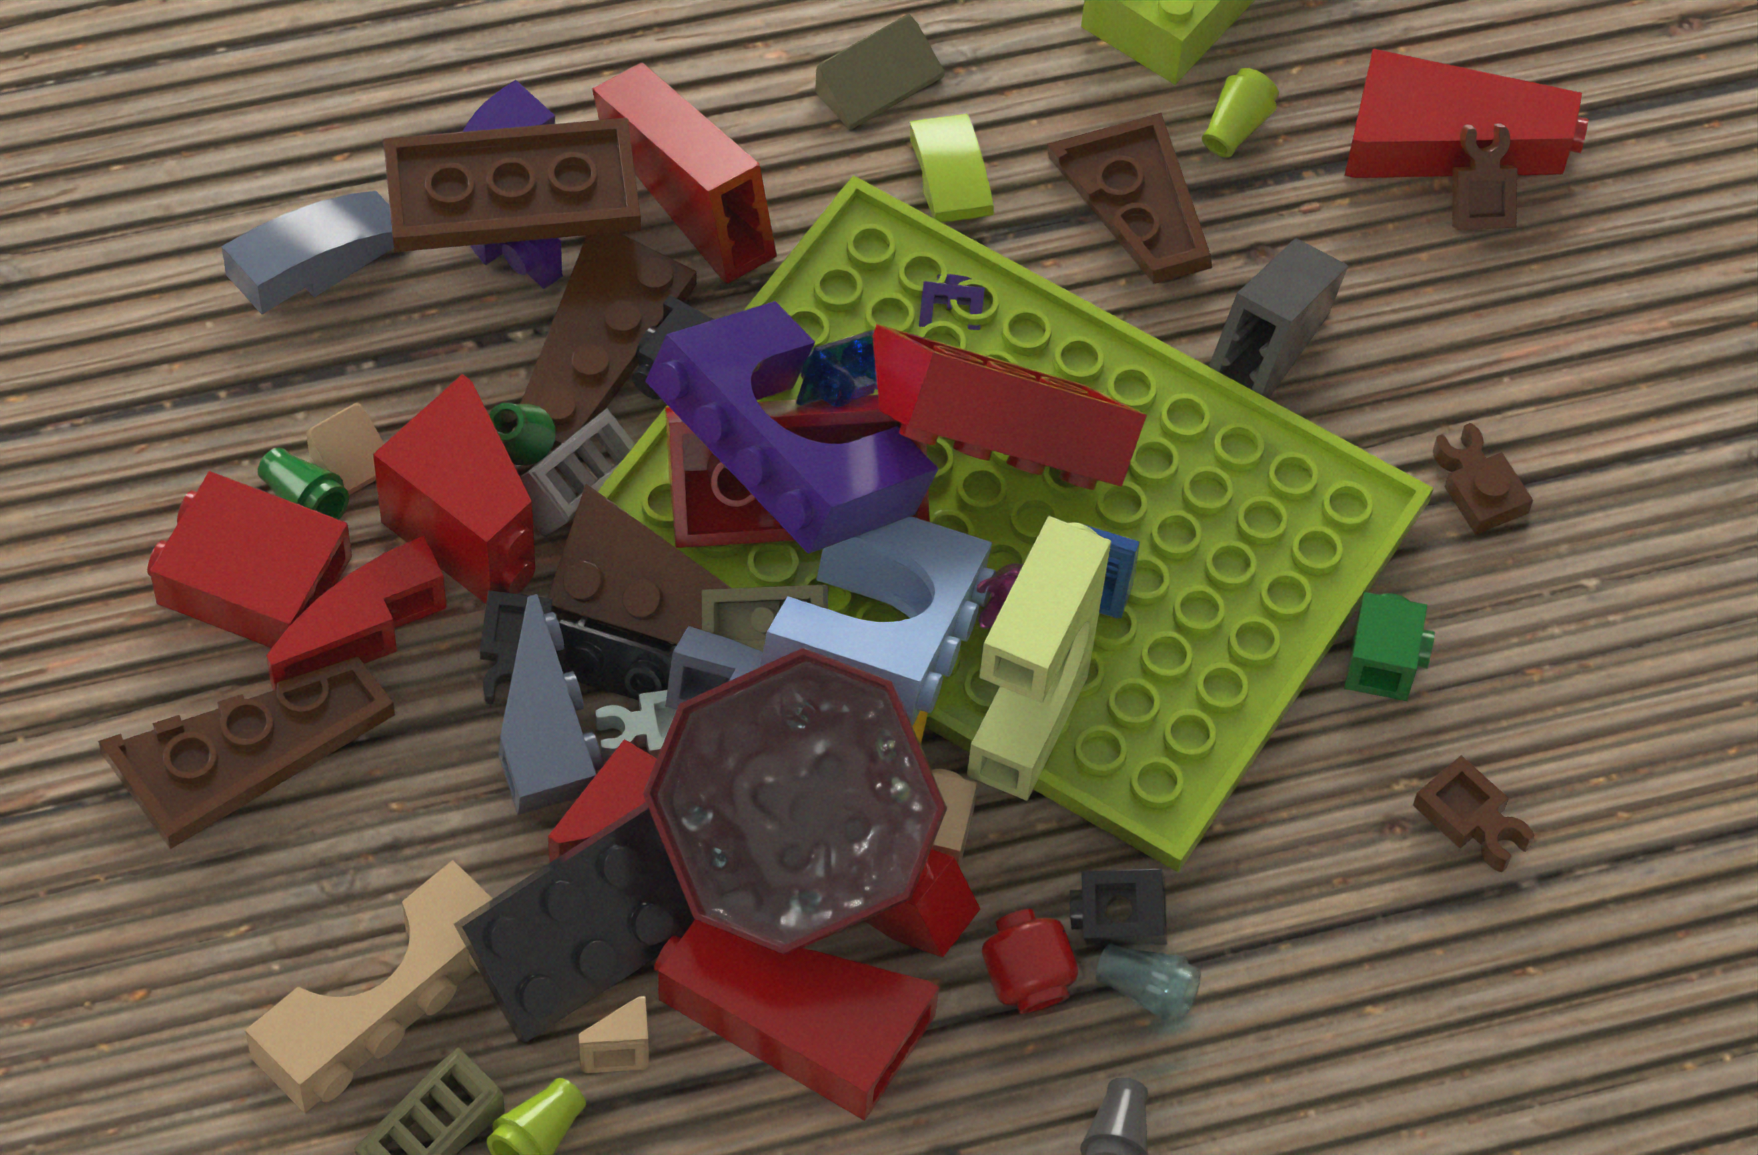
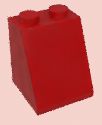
(461, 491)

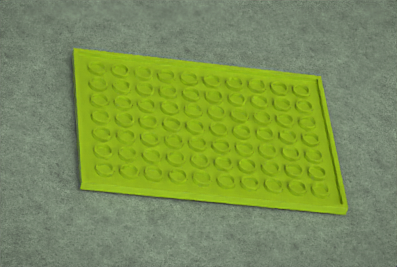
(1241, 512)

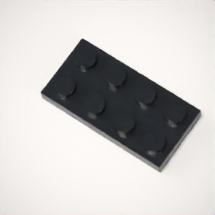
(578, 924)

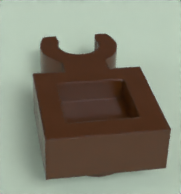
(1485, 190)
(1481, 487)
(1469, 807)

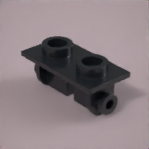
(611, 662)

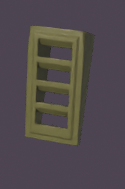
(436, 1088)

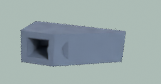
(541, 735)

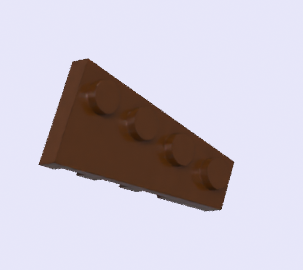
(597, 327)
(220, 760)

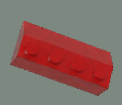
(1003, 410)
(717, 509)

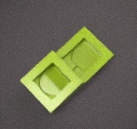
(951, 168)

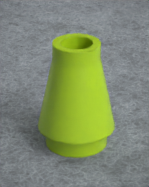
(1241, 108)
(537, 1123)

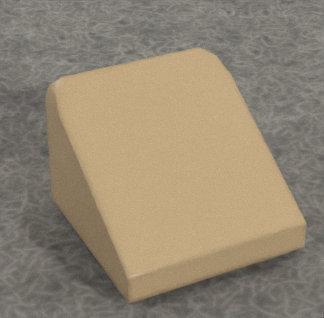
(346, 446)
(617, 1040)

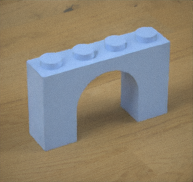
(916, 569)

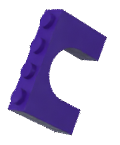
(810, 487)

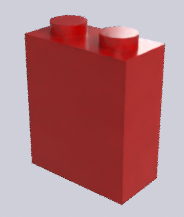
(247, 559)

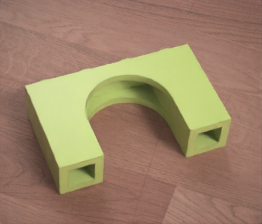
(1039, 655)

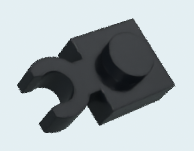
(501, 636)

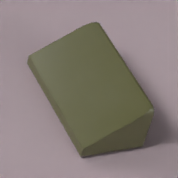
(877, 72)

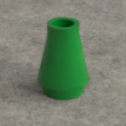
(532, 436)
(304, 483)

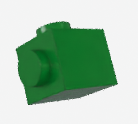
(1388, 646)

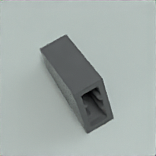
(1277, 316)

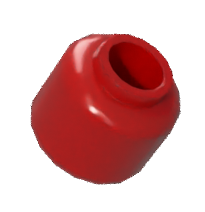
(1029, 961)

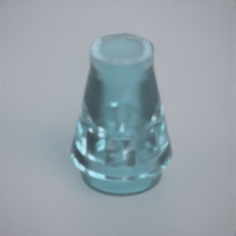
(1152, 979)

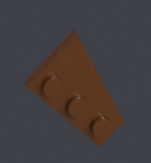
(1138, 194)
(628, 574)

